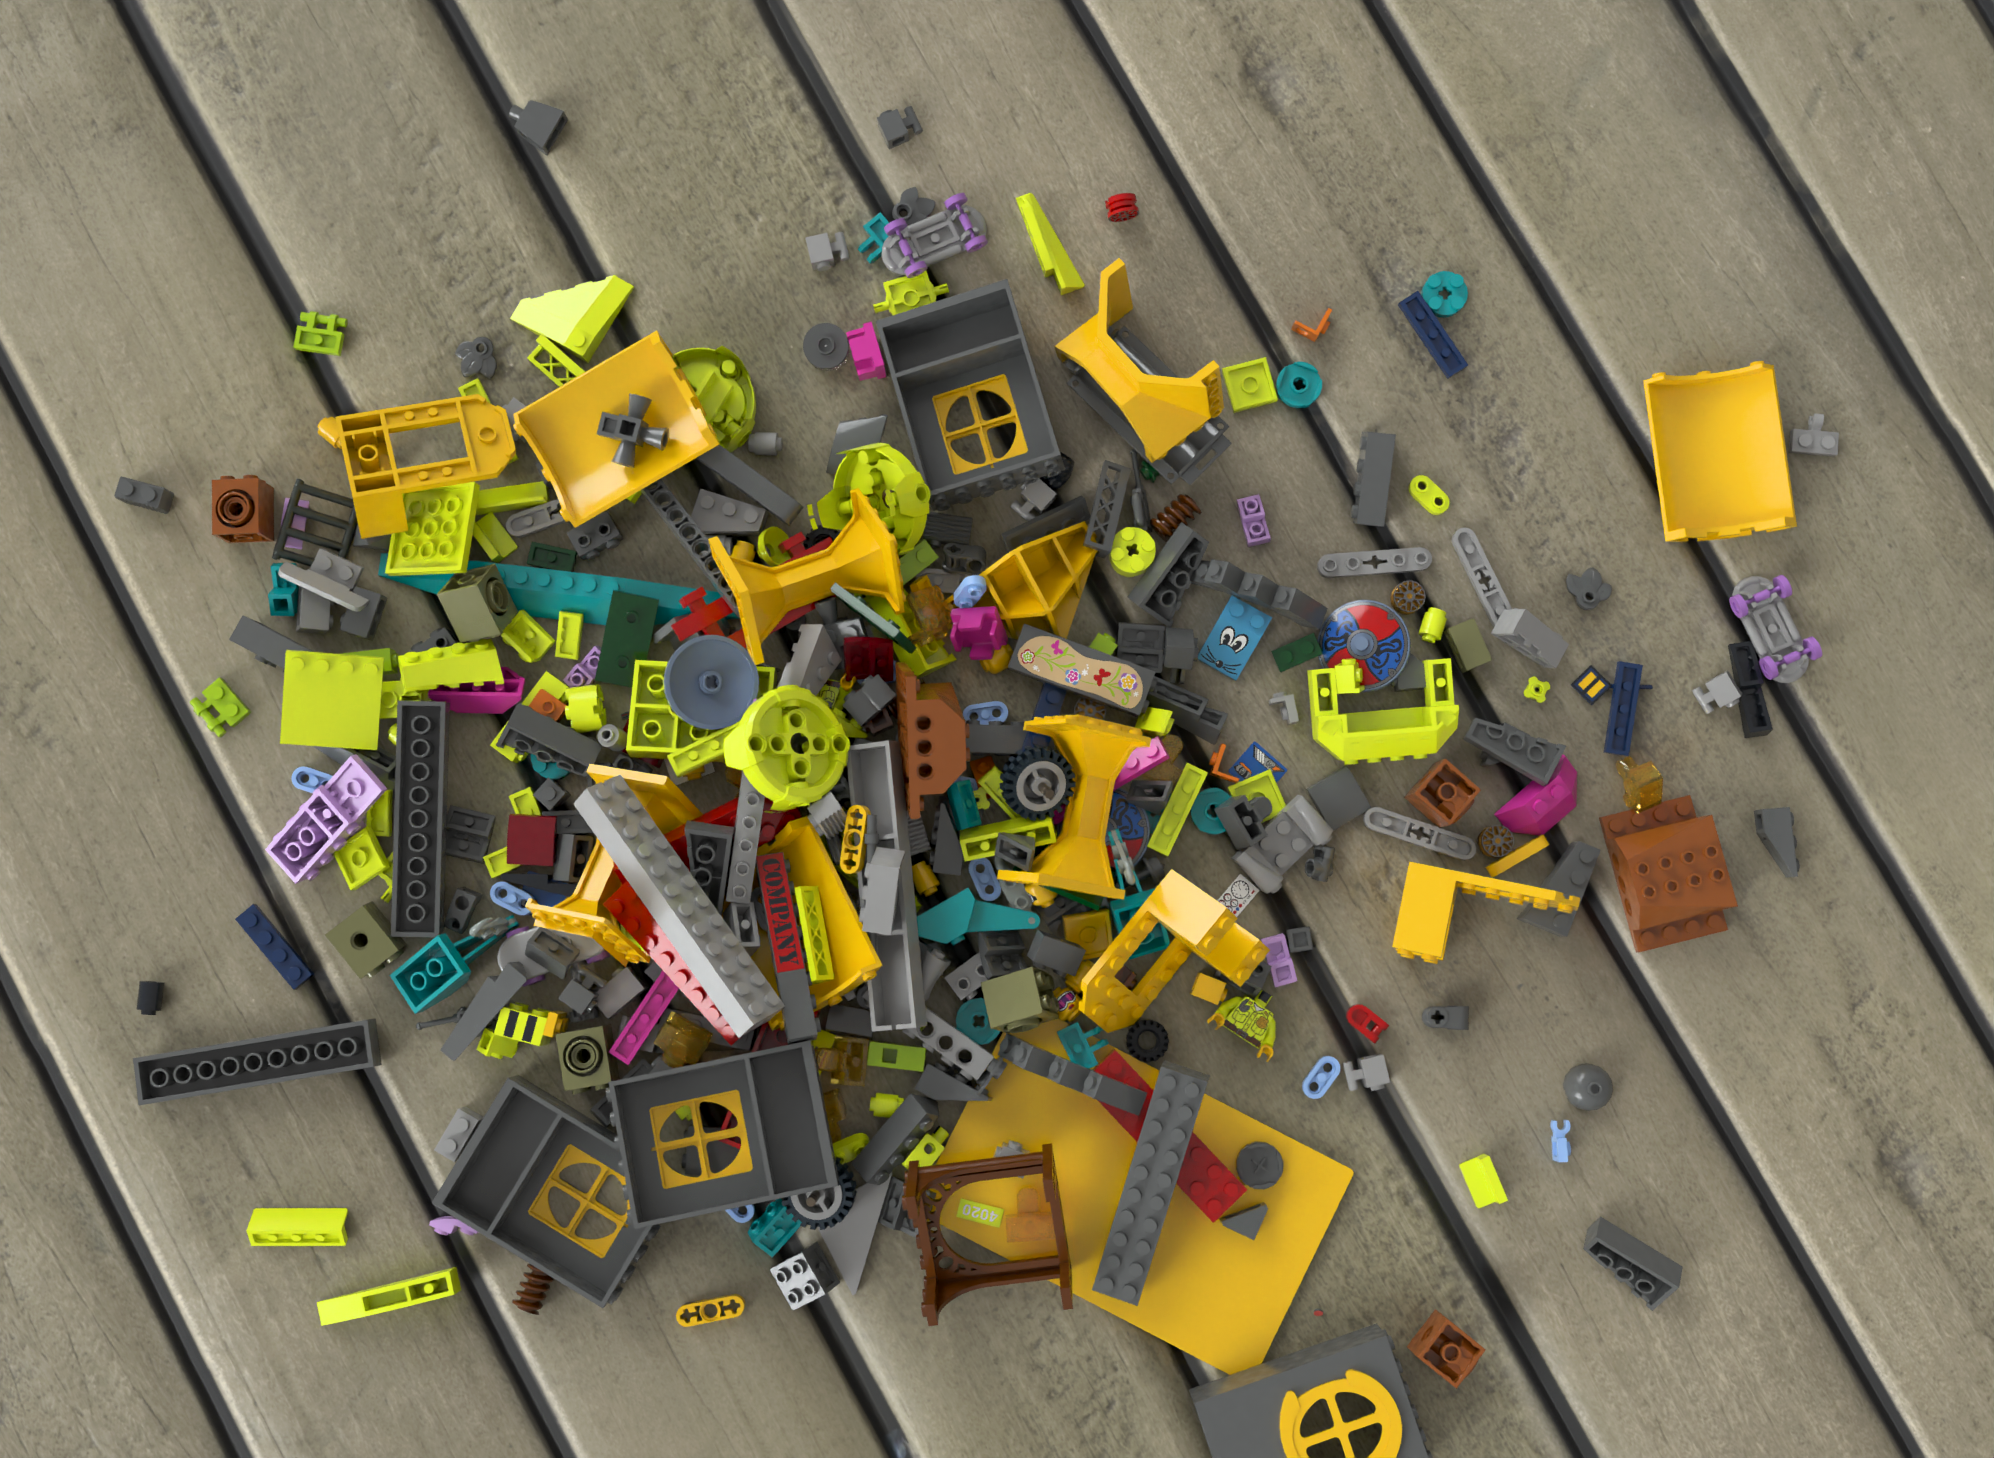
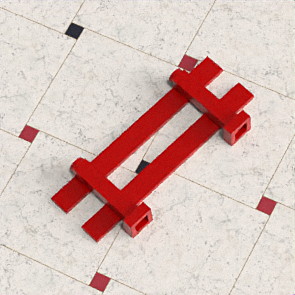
(705, 616)

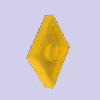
(1090, 931)

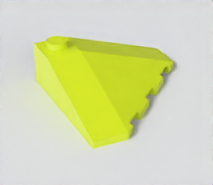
(576, 316)

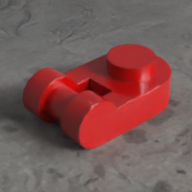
(1359, 1017)

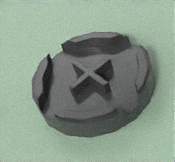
(1259, 1165)

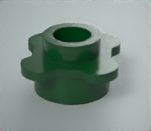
(1148, 472)

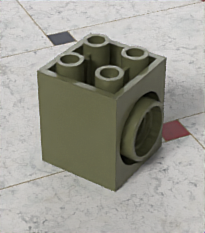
(477, 603)
(363, 956)
(1020, 1000)
(576, 1070)

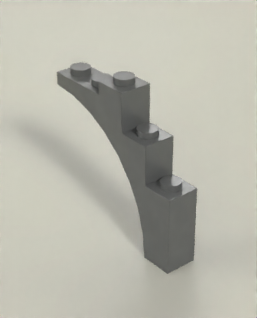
(1261, 591)
(1072, 1075)

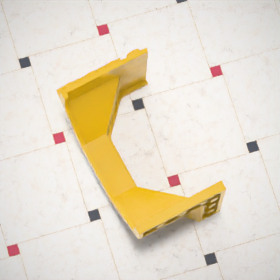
(1157, 407)
(859, 560)
(1097, 756)
(584, 910)

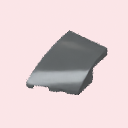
(853, 435)

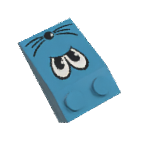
(1234, 637)

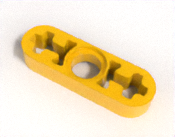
(1517, 855)
(858, 857)
(729, 1313)

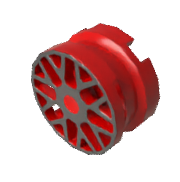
(1122, 207)

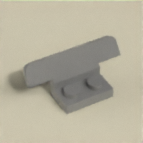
(330, 578)

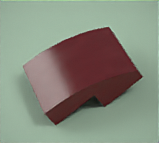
(868, 657)
(531, 839)

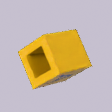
(1209, 989)

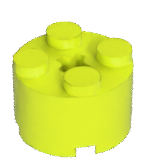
(1126, 540)
(585, 708)

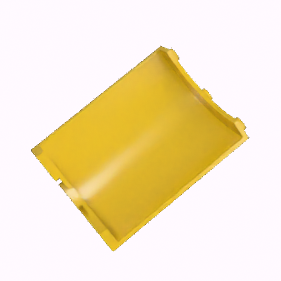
(1719, 453)
(578, 460)
(849, 947)

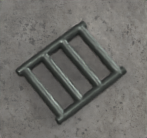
(293, 508)

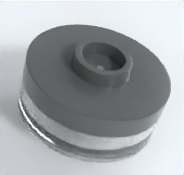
(826, 346)

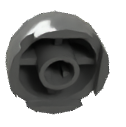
(1588, 1087)

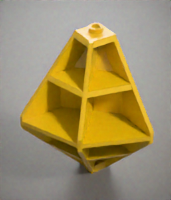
(1039, 582)

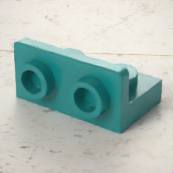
(773, 1228)

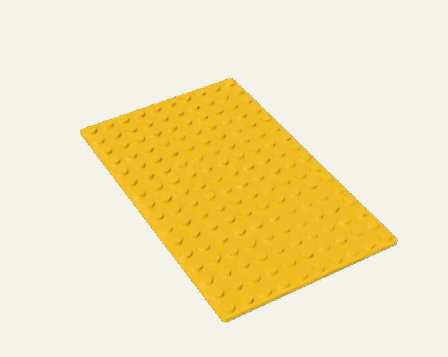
(1205, 1283)

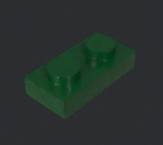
(551, 557)
(1297, 652)

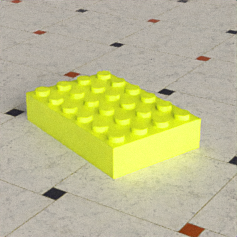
(654, 726)

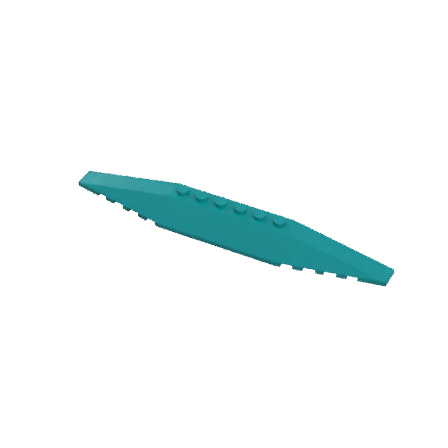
(549, 591)

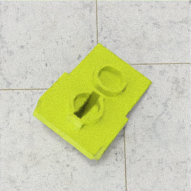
(394, 691)

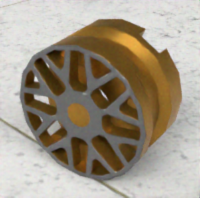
(1407, 597)
(1090, 708)
(1495, 841)

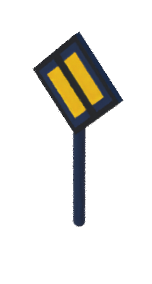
(1593, 685)

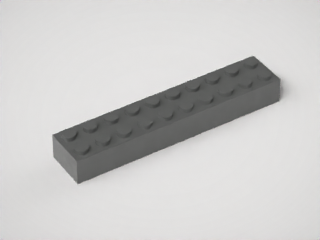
(420, 819)
(257, 1061)
(1150, 1182)

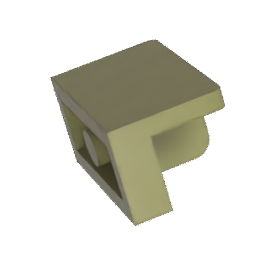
(1467, 645)

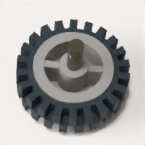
(1037, 782)
(824, 1206)

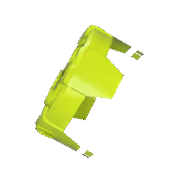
(737, 415)
(872, 471)
(765, 754)

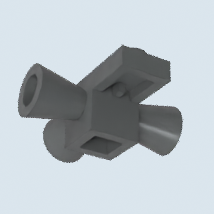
(631, 430)
(838, 627)

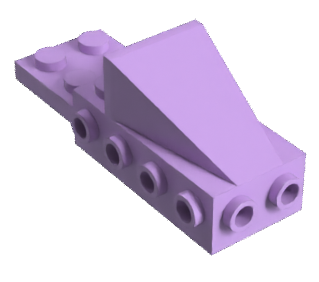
(326, 821)

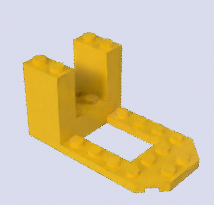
(371, 463)
(1430, 903)
(1198, 926)

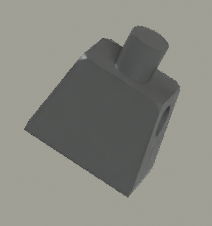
(539, 124)

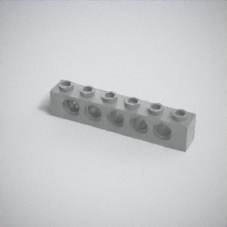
(744, 843)
(980, 1056)

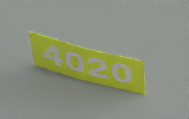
(980, 1213)

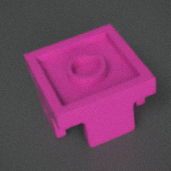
(866, 352)
(978, 629)

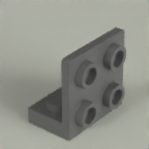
(805, 1276)

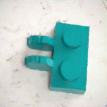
(877, 235)
(1077, 1046)

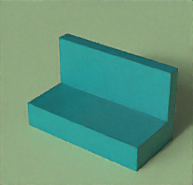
(963, 805)

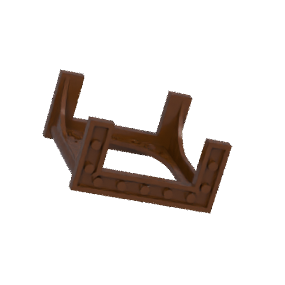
(948, 1283)

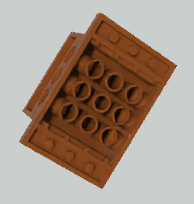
(930, 737)
(1668, 873)

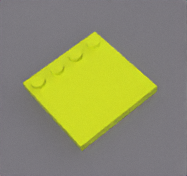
(437, 533)
(331, 700)

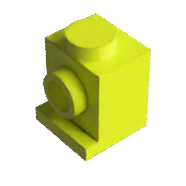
(1348, 677)
(496, 1045)

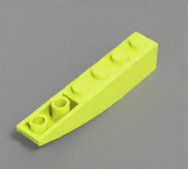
(389, 1296)

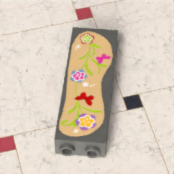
(1082, 671)

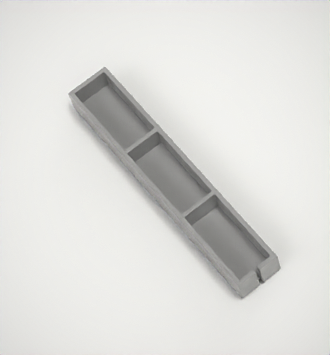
(679, 905)
(897, 990)

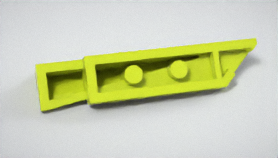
(1047, 246)

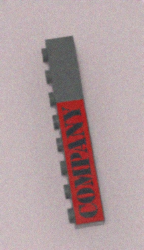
(786, 949)

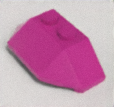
(482, 699)
(1539, 806)

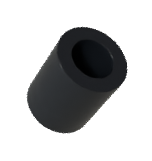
(150, 997)

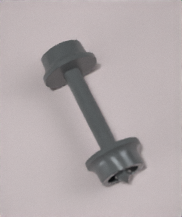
(1153, 869)

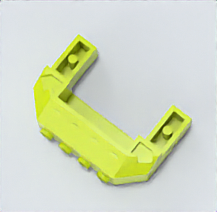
(1384, 732)

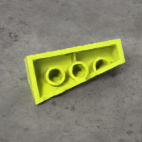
(923, 659)
(451, 666)

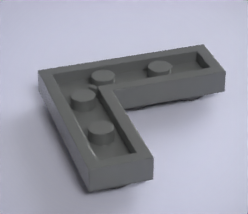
(571, 821)

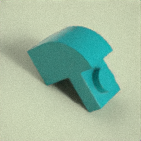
(284, 595)

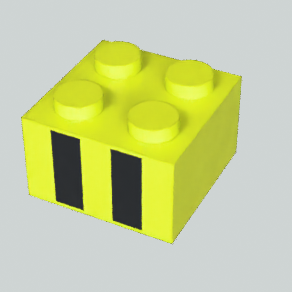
(523, 1024)

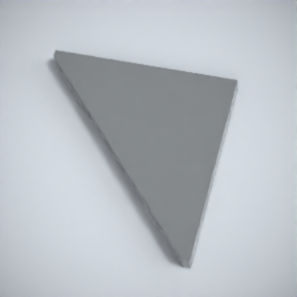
(852, 1237)

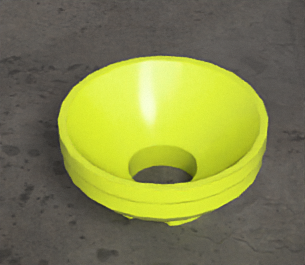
(772, 538)

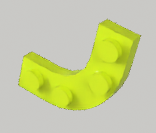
(523, 803)

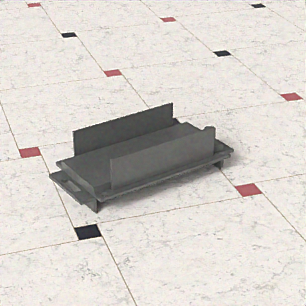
(1179, 459)

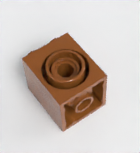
(242, 509)
(1443, 794)
(1446, 1348)

